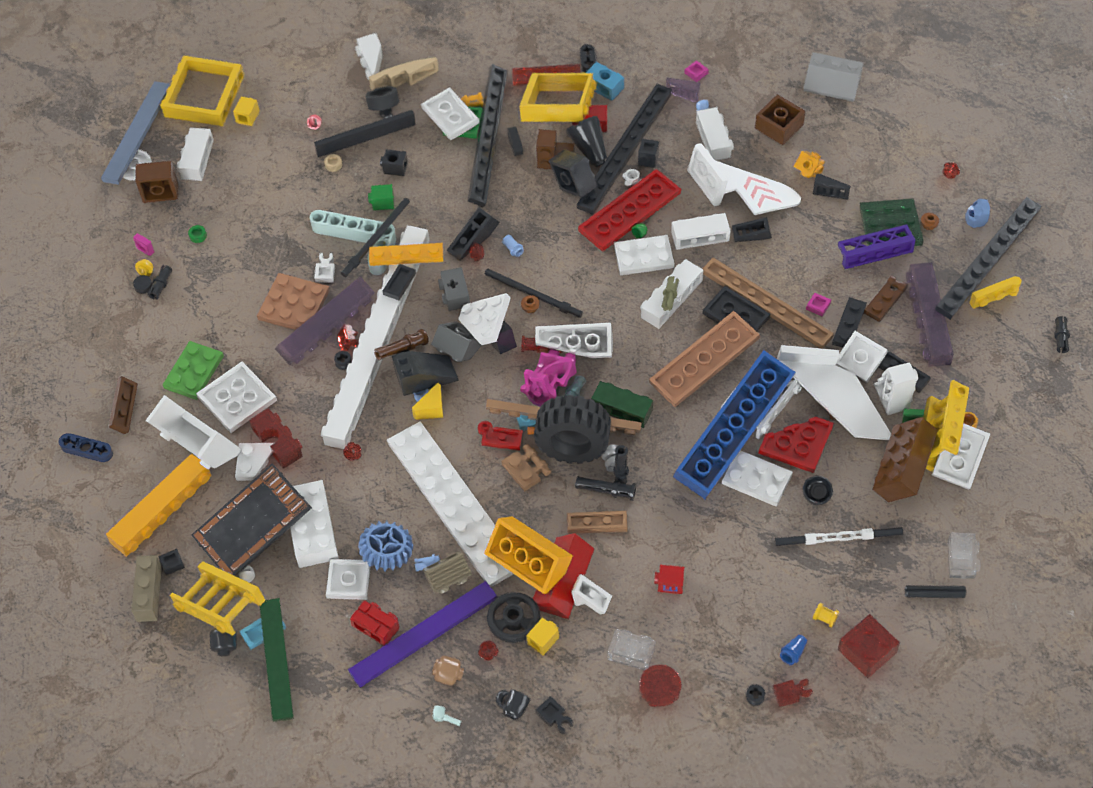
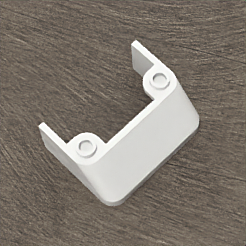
(192, 434)

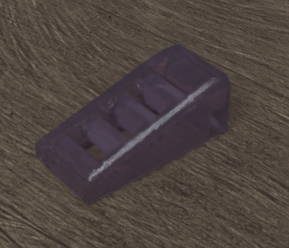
(685, 89)

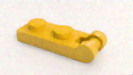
(995, 292)

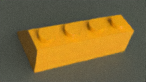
(527, 554)

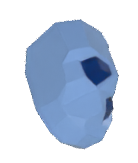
(978, 213)

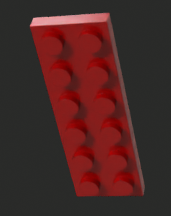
(629, 210)

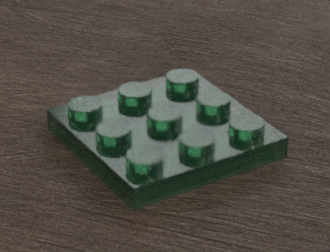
(891, 214)

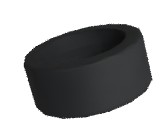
(382, 98)

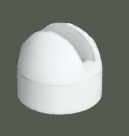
(247, 574)

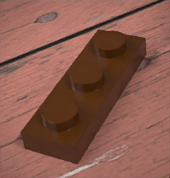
(123, 405)

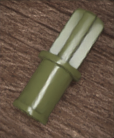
(670, 293)

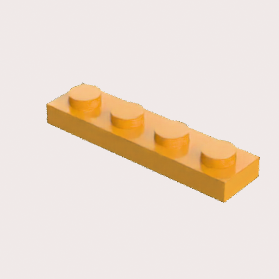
(406, 254)

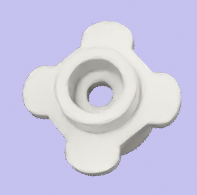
(631, 177)

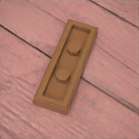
(597, 522)

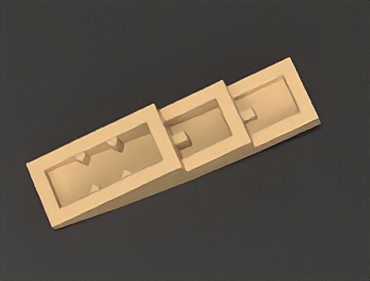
(407, 72)

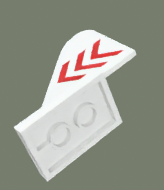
(757, 192)

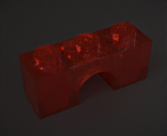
(268, 426)

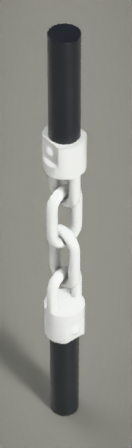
(866, 534)

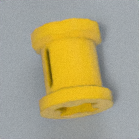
(826, 615)

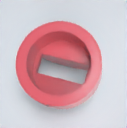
(311, 122)

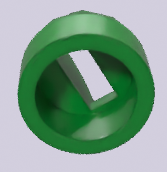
(639, 231)

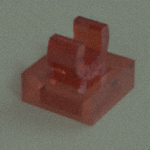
(346, 338)

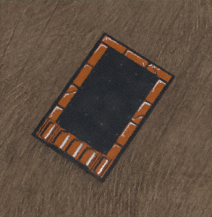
(251, 521)

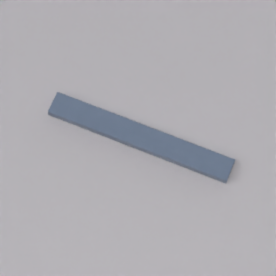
(135, 134)

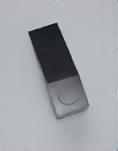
(475, 231)

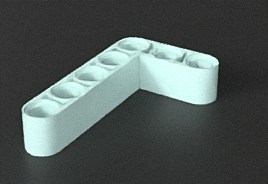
(352, 229)

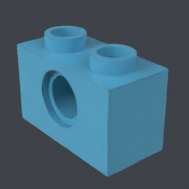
(608, 82)

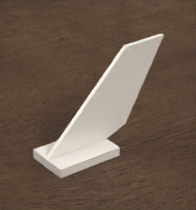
(835, 390)

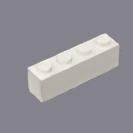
(689, 278)

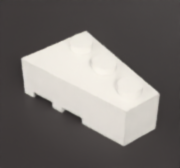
(897, 388)

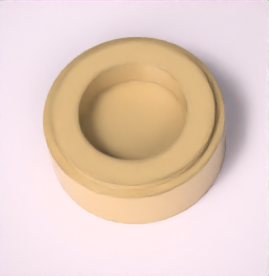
(333, 162)

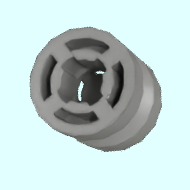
(609, 457)

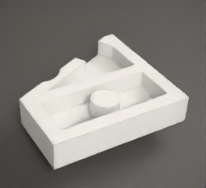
(252, 460)

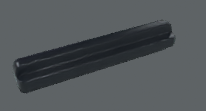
(935, 591)

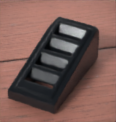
(830, 187)
(752, 236)

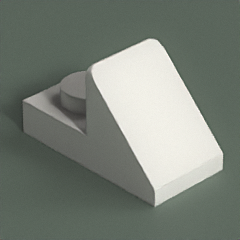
(590, 594)

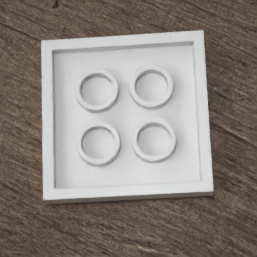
(236, 397)

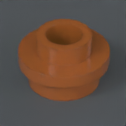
(929, 221)
(530, 308)

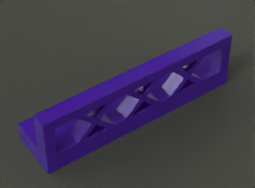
(879, 249)

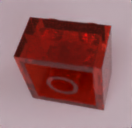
(868, 646)

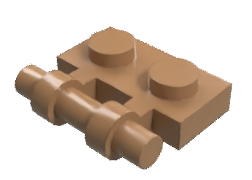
(520, 469)

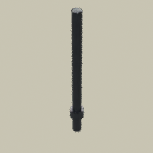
(355, 260)
(564, 307)

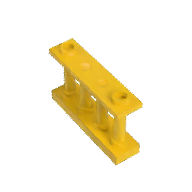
(948, 418)
(221, 581)

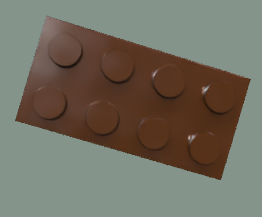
(905, 460)

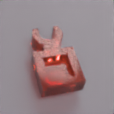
(788, 693)

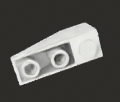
(370, 52)

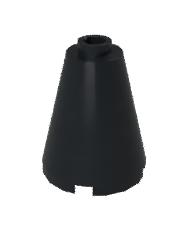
(589, 140)

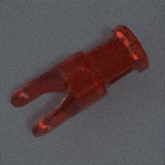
(529, 344)

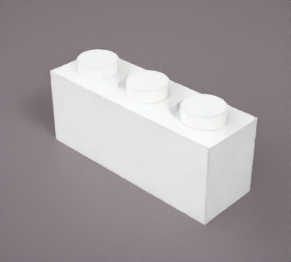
(714, 133)
(195, 154)
(700, 231)

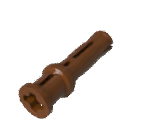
(408, 342)

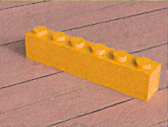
(158, 505)

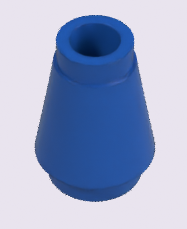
(793, 650)

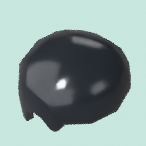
(817, 490)

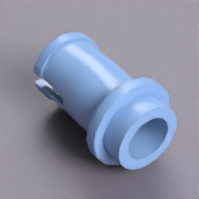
(515, 248)
(424, 562)

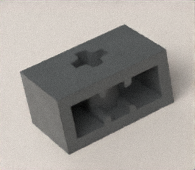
(454, 288)

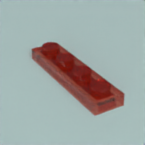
(522, 75)

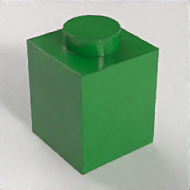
(381, 197)

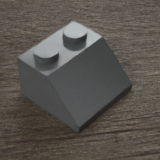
(456, 341)

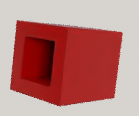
(670, 579)

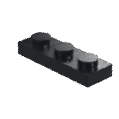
(849, 321)

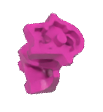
(549, 369)

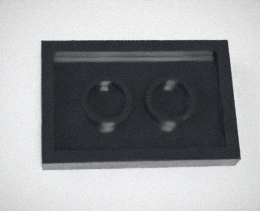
(728, 301)

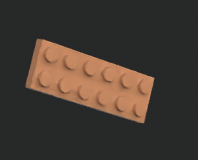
(704, 359)

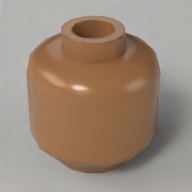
(447, 670)

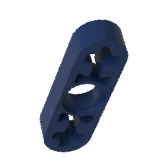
(79, 441)

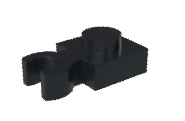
(552, 712)

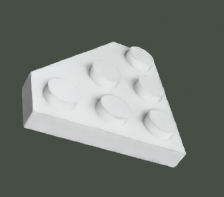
(485, 317)

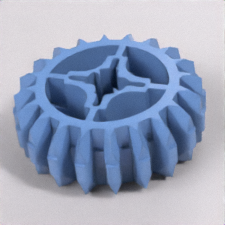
(385, 545)

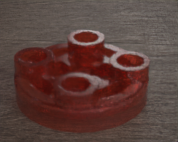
(660, 685)

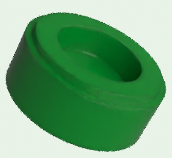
(197, 234)

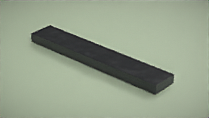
(364, 133)

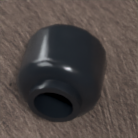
(222, 642)

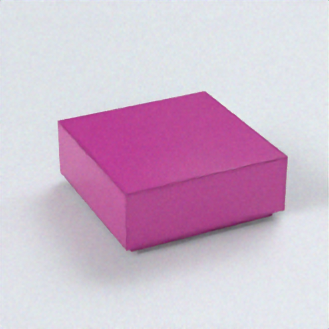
(696, 71)
(143, 244)
(818, 304)

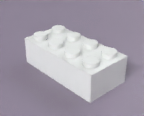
(314, 532)

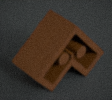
(548, 147)

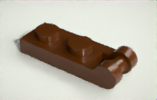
(885, 299)

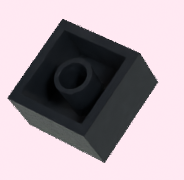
(573, 173)

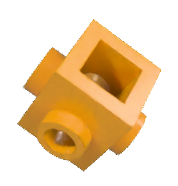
(809, 164)

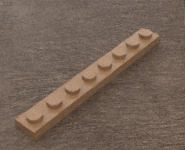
(777, 308)
(516, 410)

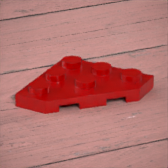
(798, 443)

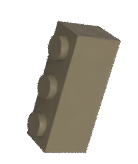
(146, 588)

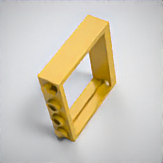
(557, 112)
(201, 115)

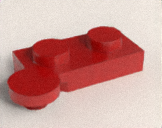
(500, 437)

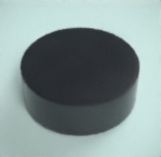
(142, 284)

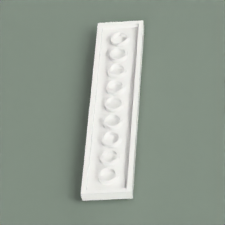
(449, 498)

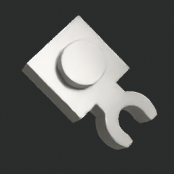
(325, 270)

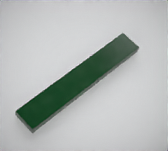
(276, 660)

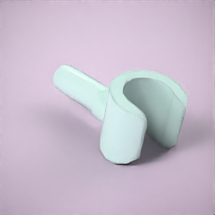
(439, 715)

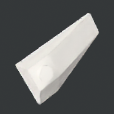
(579, 339)

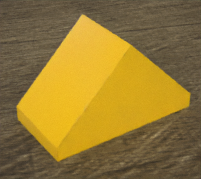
(430, 405)

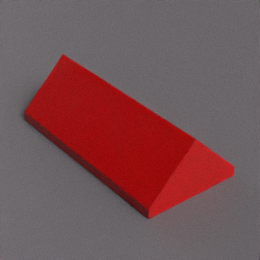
(559, 598)

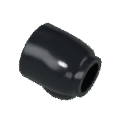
(514, 705)

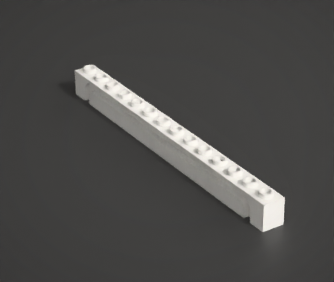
(365, 365)

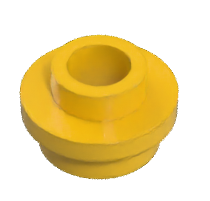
(144, 267)

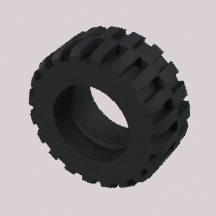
(572, 429)

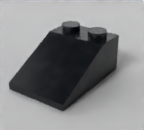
(422, 371)

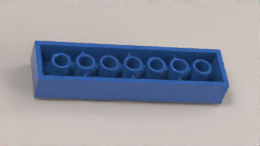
(734, 424)

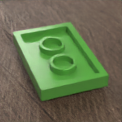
(193, 370)

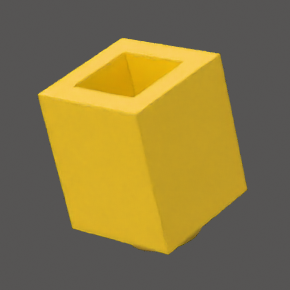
(246, 111)
(543, 636)

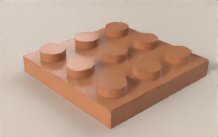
(292, 301)

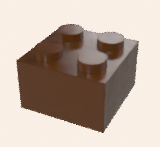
(780, 119)
(156, 181)

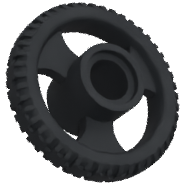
(513, 608)

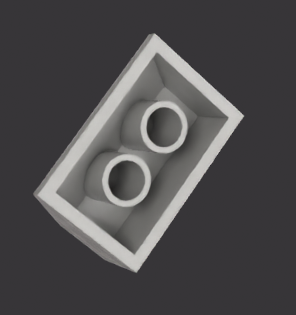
(833, 76)

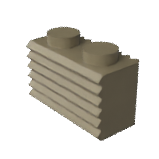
(447, 572)

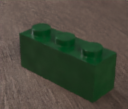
(623, 403)

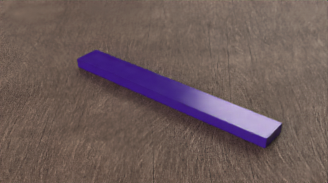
(422, 634)

